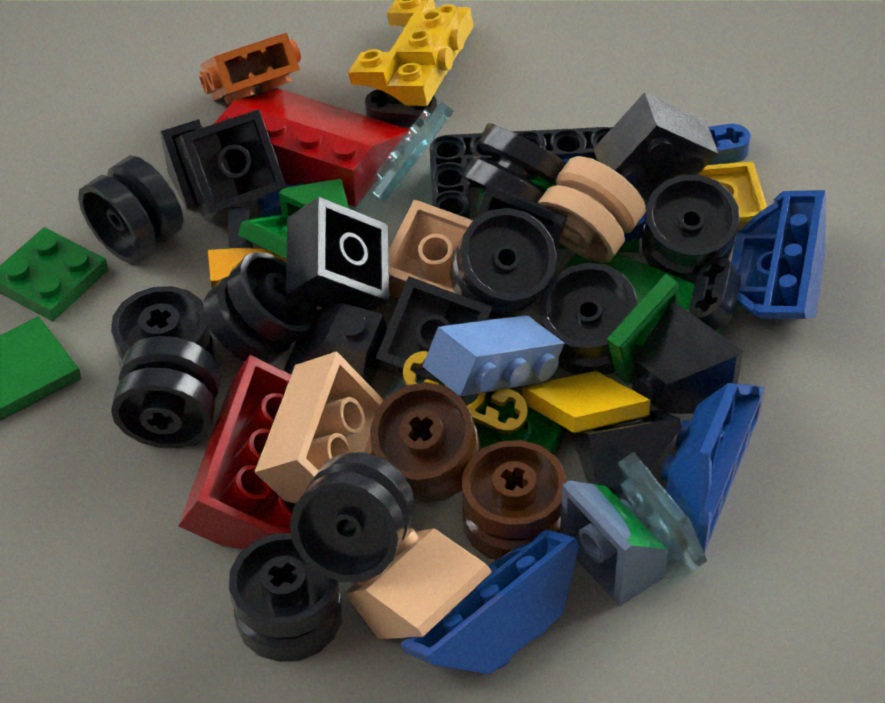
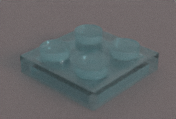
(410, 149)
(658, 510)

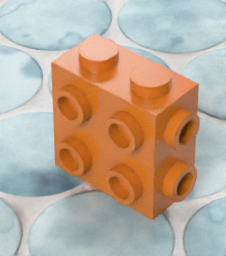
(257, 64)

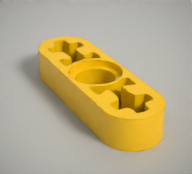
(499, 398)

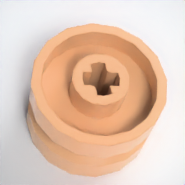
(598, 208)

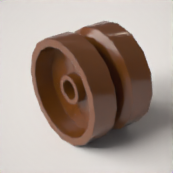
(427, 437)
(510, 496)

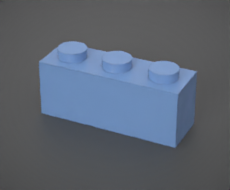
(493, 355)

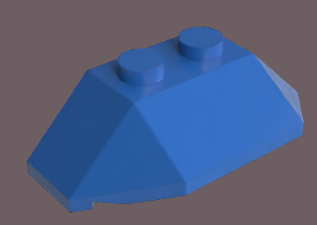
(783, 257)
(711, 454)
(505, 609)

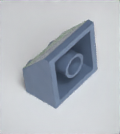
(611, 540)

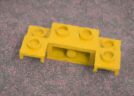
(419, 55)

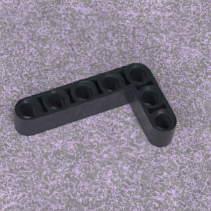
(451, 153)

